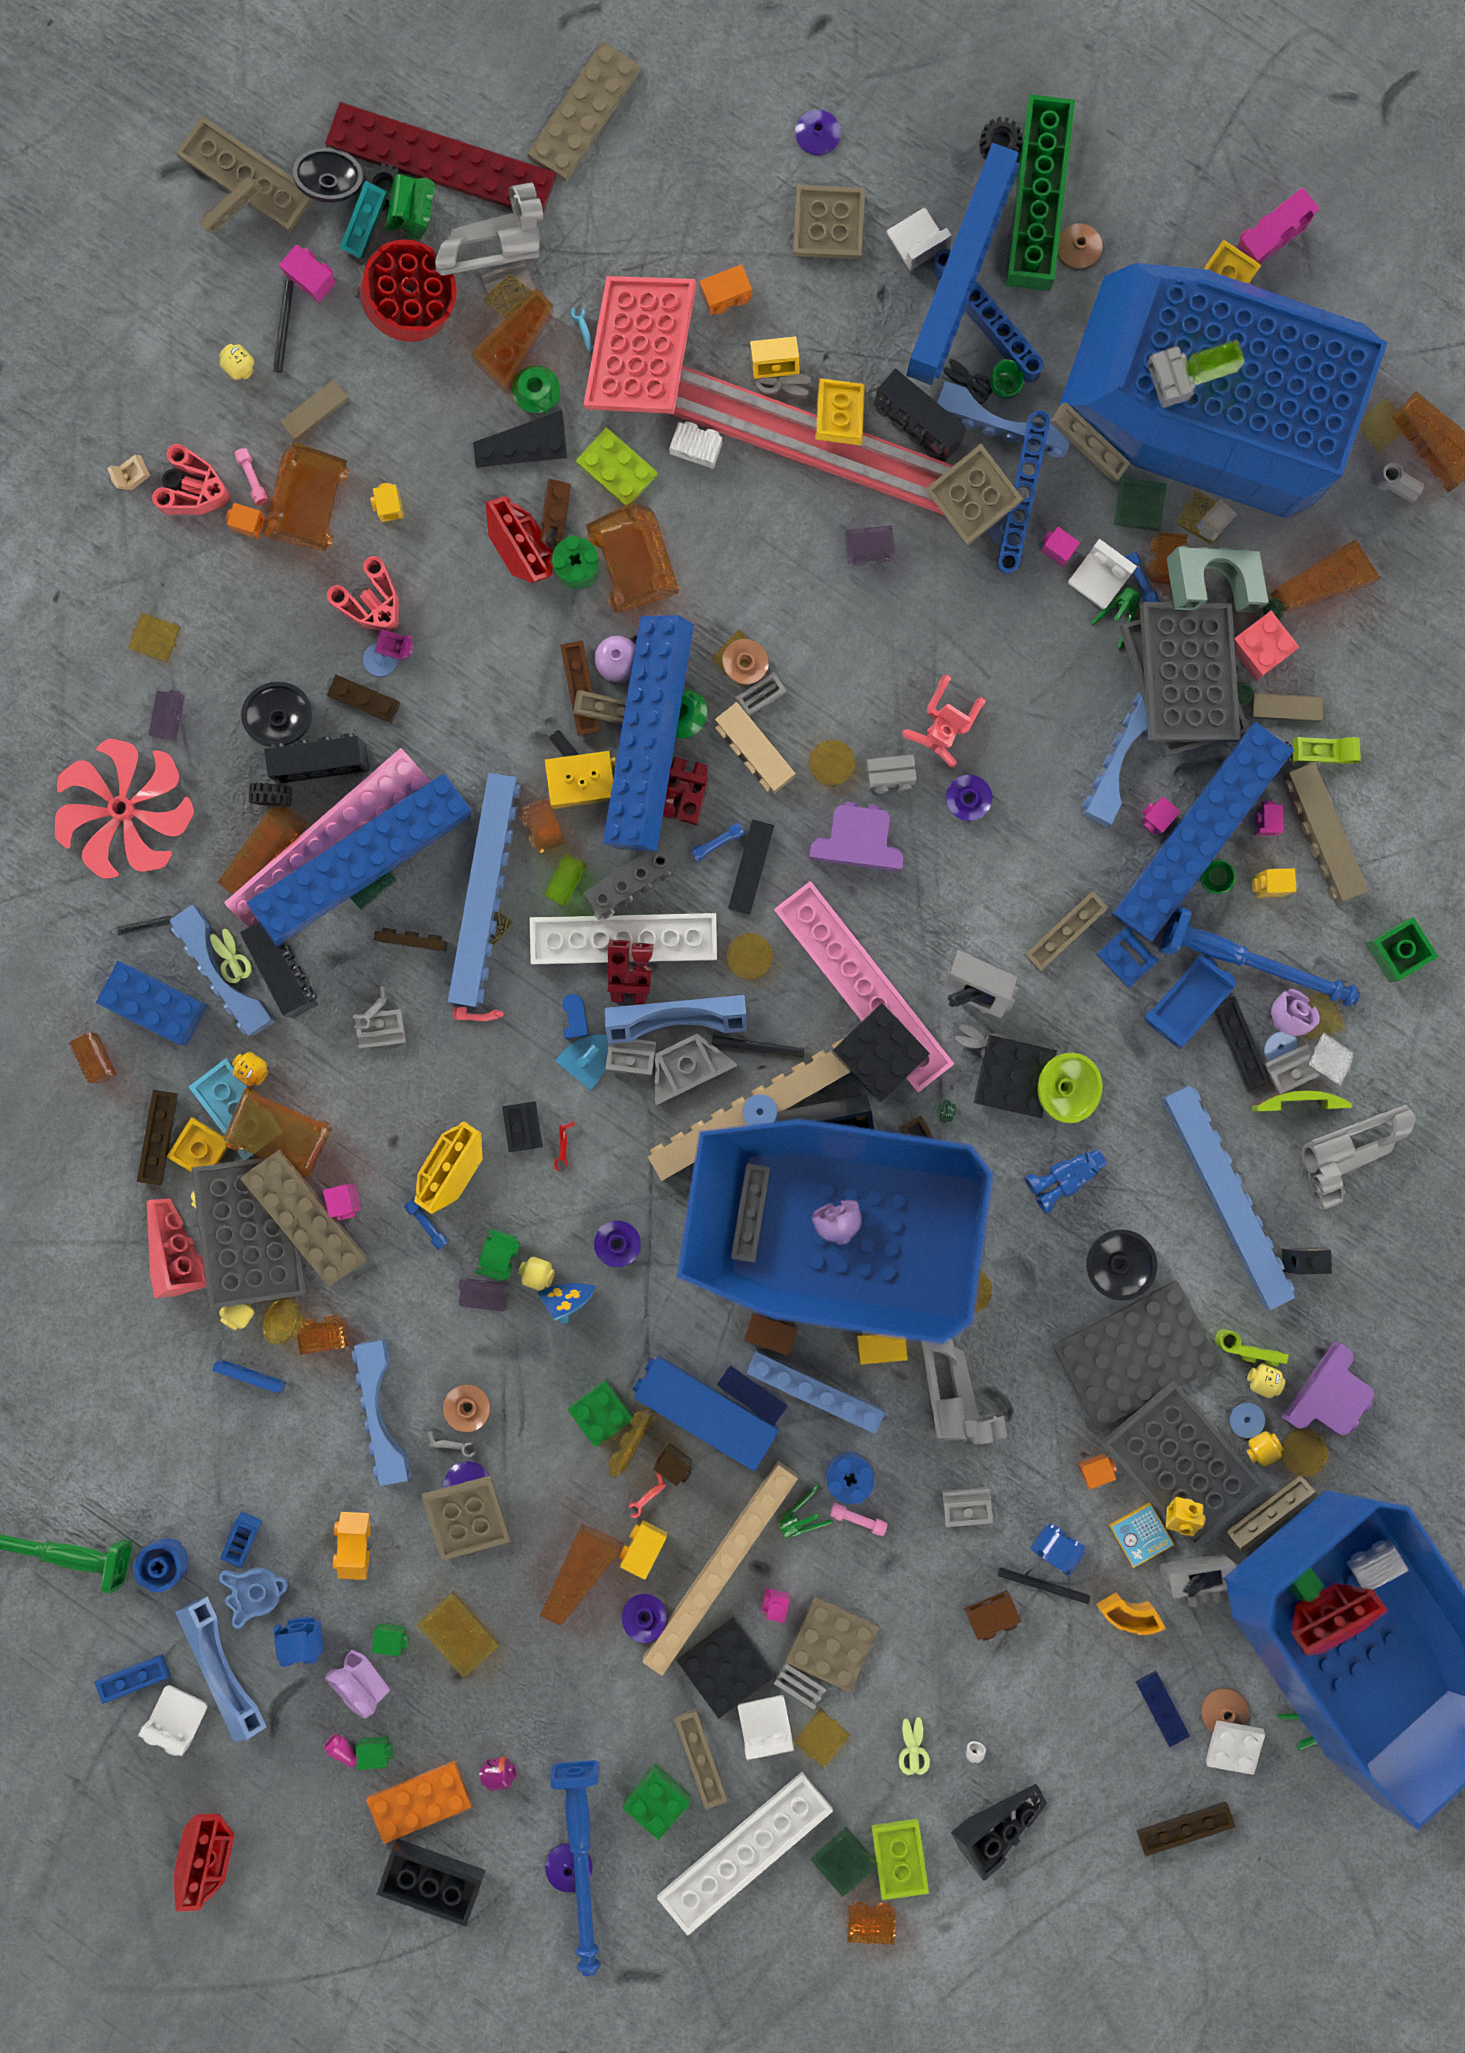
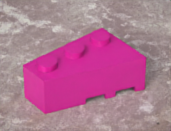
(1279, 227)

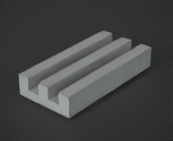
(744, 705)
(816, 1696)

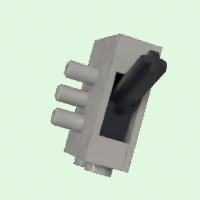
(979, 985)
(1197, 1577)

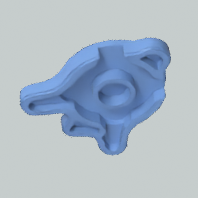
(253, 1593)

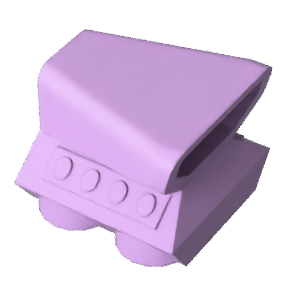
(358, 1684)

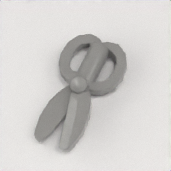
(786, 384)
(976, 1038)

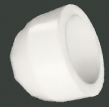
(979, 1752)

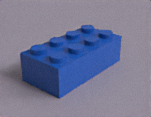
(151, 1003)

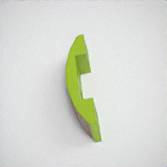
(1328, 1100)

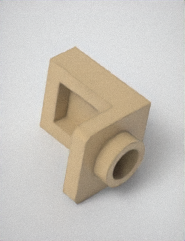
(129, 474)

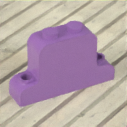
(858, 839)
(1331, 1394)

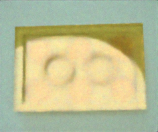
(630, 1442)
(458, 1634)

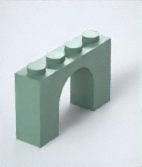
(1240, 567)

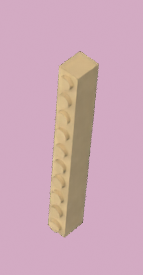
(784, 1092)
(720, 1567)

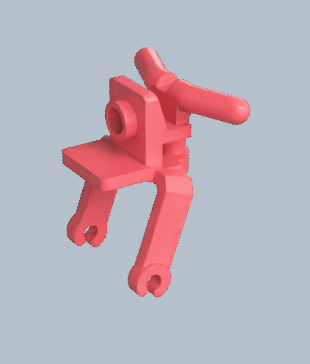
(947, 723)

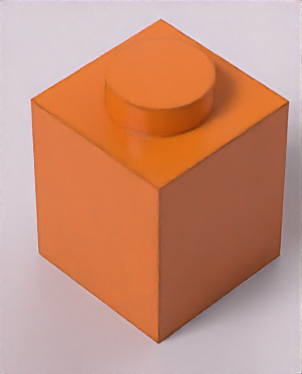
(245, 520)
(1097, 1471)

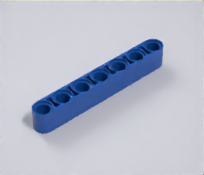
(999, 322)
(1024, 481)

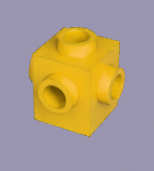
(1185, 1516)

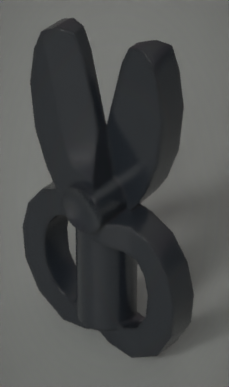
(963, 377)

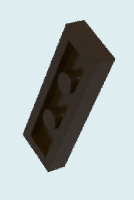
(363, 699)
(410, 939)

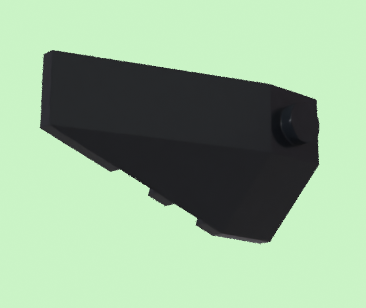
(992, 1832)

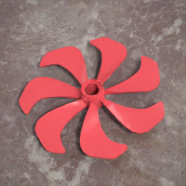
(97, 848)

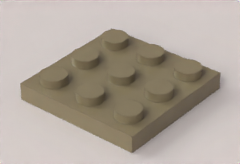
(828, 222)
(974, 494)
(466, 1517)
(832, 1644)

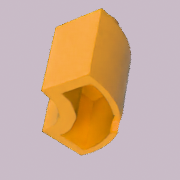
(352, 1552)
(1131, 1616)

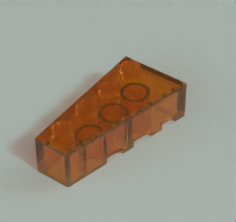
(511, 342)
(1435, 437)
(1334, 575)
(268, 840)
(582, 1567)

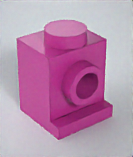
(1269, 819)
(775, 1605)

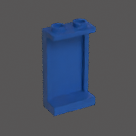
(1191, 1001)

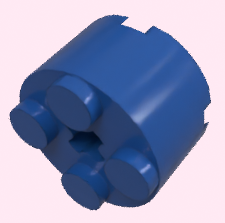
(855, 1490)
(1057, 1550)
(156, 1577)
(298, 1641)

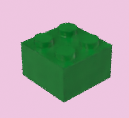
(1401, 950)
(600, 1412)
(656, 1801)

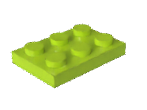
(616, 467)
(900, 1859)

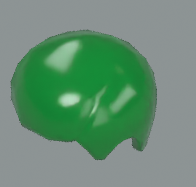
(1006, 379)
(1218, 877)

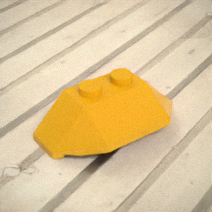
(449, 1167)

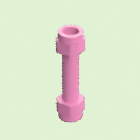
(244, 459)
(839, 1512)

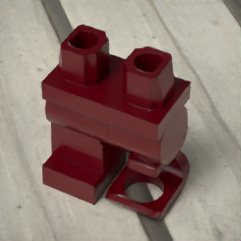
(690, 787)
(628, 978)

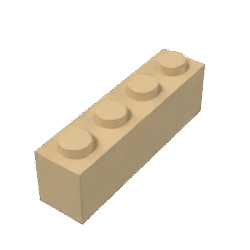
(754, 748)

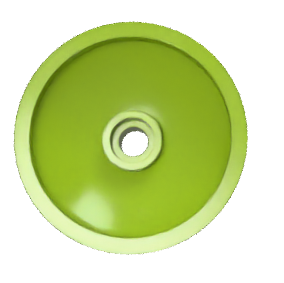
(1080, 1092)

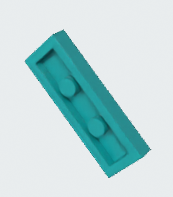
(364, 219)

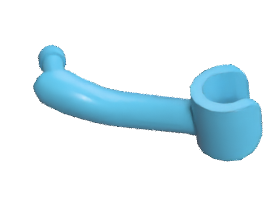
(584, 329)

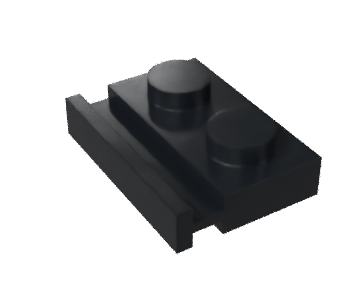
(522, 1126)

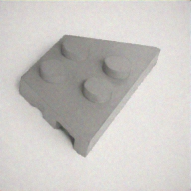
(687, 1066)

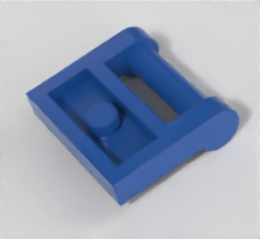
(1121, 962)

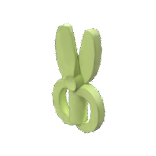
(228, 952)
(913, 1742)

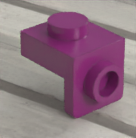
(394, 645)

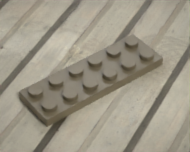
(584, 111)
(229, 161)
(303, 1218)

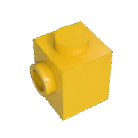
(387, 502)

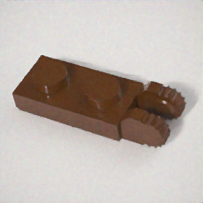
(555, 509)

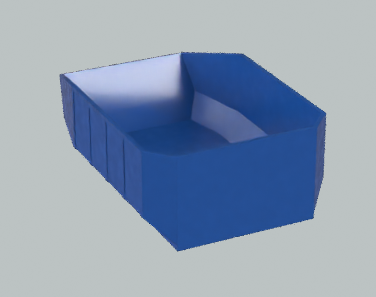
(1256, 436)
(902, 1272)
(1395, 1693)

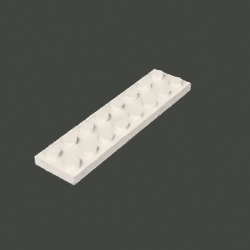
(587, 939)
(744, 1853)

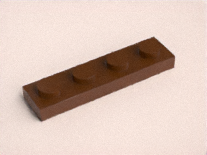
(578, 679)

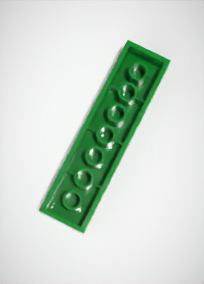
(1040, 192)

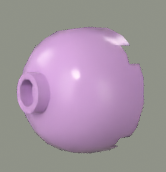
(615, 658)
(1293, 1013)
(838, 1222)

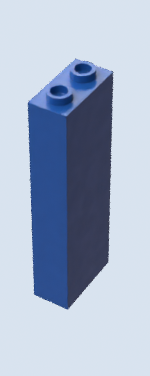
(705, 1412)

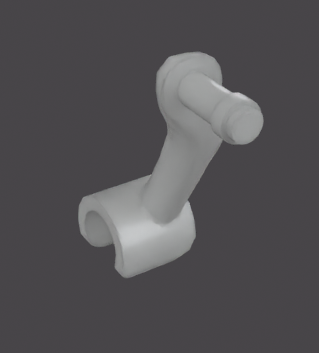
(364, 1019)
(450, 1444)

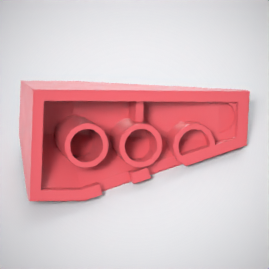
(172, 1257)

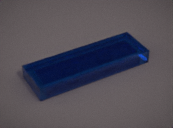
(752, 1395)
(1162, 1709)

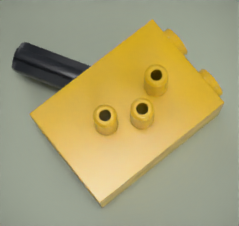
(576, 777)

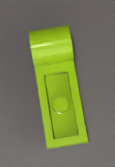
(1327, 750)
(1249, 1353)

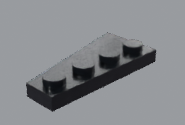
(528, 442)

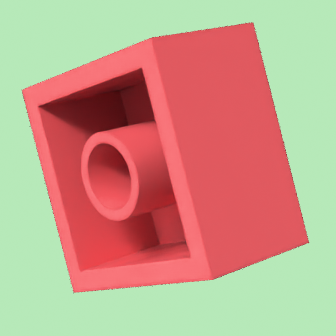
(1264, 645)

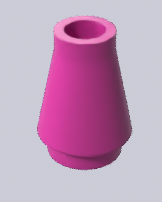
(340, 1749)

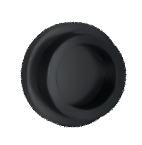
(173, 479)

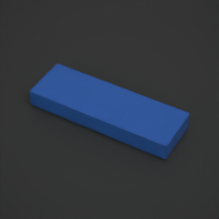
(249, 1376)
(132, 1678)

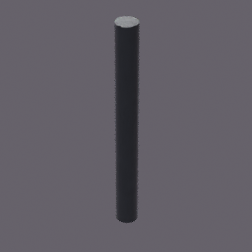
(283, 326)
(757, 1046)
(1044, 1585)

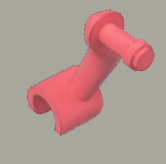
(460, 1013)
(648, 1496)

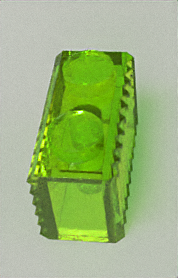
(1215, 362)
(565, 880)

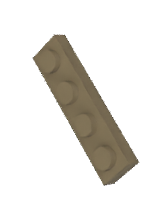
(1089, 442)
(1066, 931)
(1271, 1513)
(701, 1759)

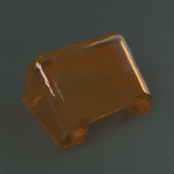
(304, 497)
(634, 556)
(267, 1126)

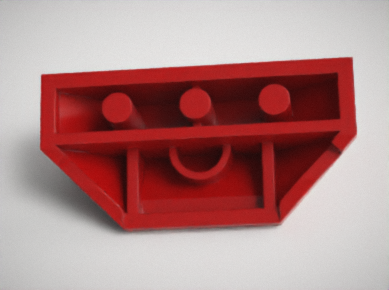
(518, 540)
(1334, 1617)
(201, 1861)

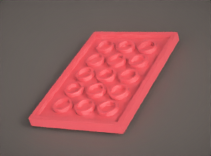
(640, 344)

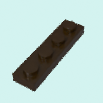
(157, 1137)
(1185, 1829)

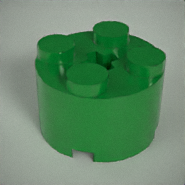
(572, 550)
(497, 1254)

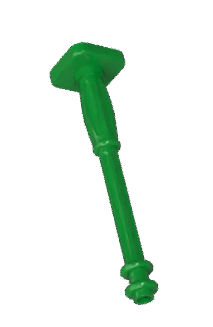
(111, 1565)

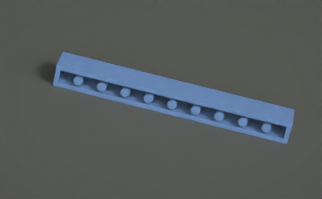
(483, 890)
(1228, 1197)

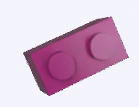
(308, 273)
(342, 1201)

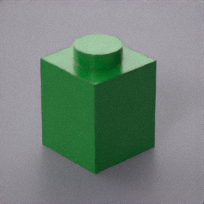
(1306, 1586)
(389, 1639)
(373, 1753)

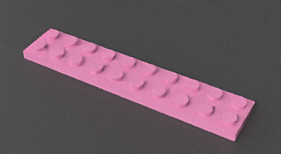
(373, 796)
(855, 973)

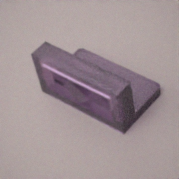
(167, 715)
(483, 1294)

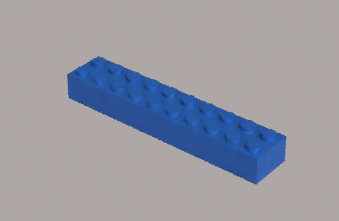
(963, 264)
(648, 733)
(1202, 831)
(359, 859)

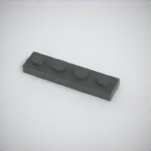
(751, 1212)

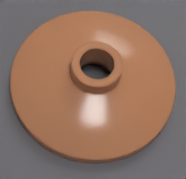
(1079, 256)
(747, 651)
(454, 1409)
(1224, 1701)

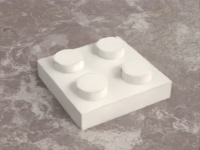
(1235, 1747)

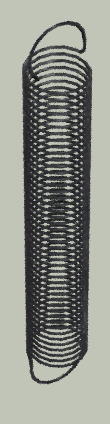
(138, 927)

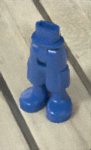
(1069, 1176)

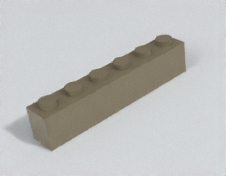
(1324, 833)

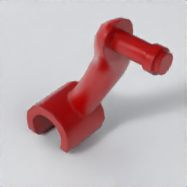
(563, 1144)

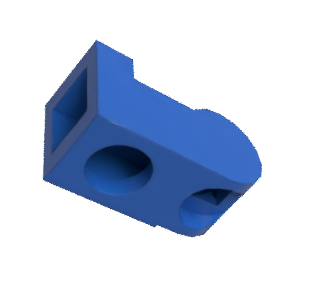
(576, 1015)

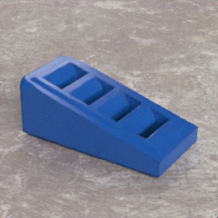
(247, 1525)

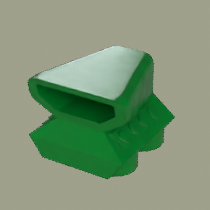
(410, 205)

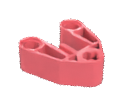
(187, 504)
(354, 611)

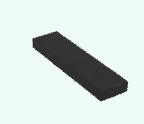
(751, 867)
(1241, 1044)

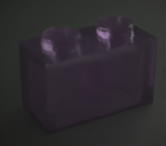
(869, 545)

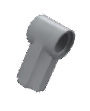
(1401, 483)

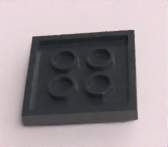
(880, 1052)
(1012, 1076)
(726, 1667)

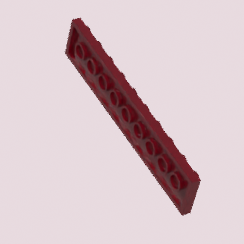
(434, 156)

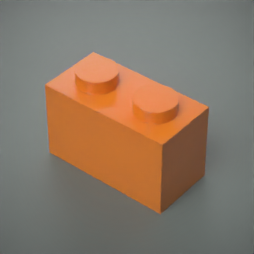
(726, 290)

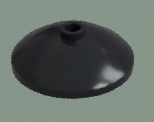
(327, 175)
(276, 702)
(1137, 1267)

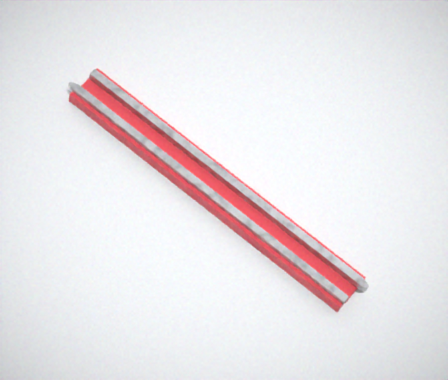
(792, 435)

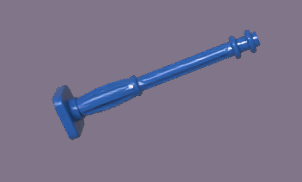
(1180, 933)
(575, 1778)

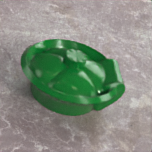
(535, 389)
(692, 714)

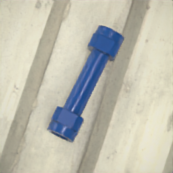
(1149, 595)
(700, 852)
(438, 1239)

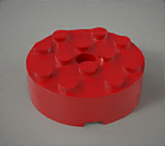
(392, 308)

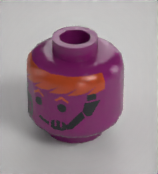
(497, 1773)

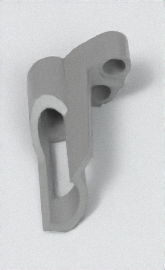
(515, 231)
(1335, 1154)
(958, 1417)

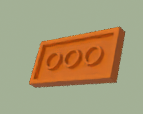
(419, 1802)

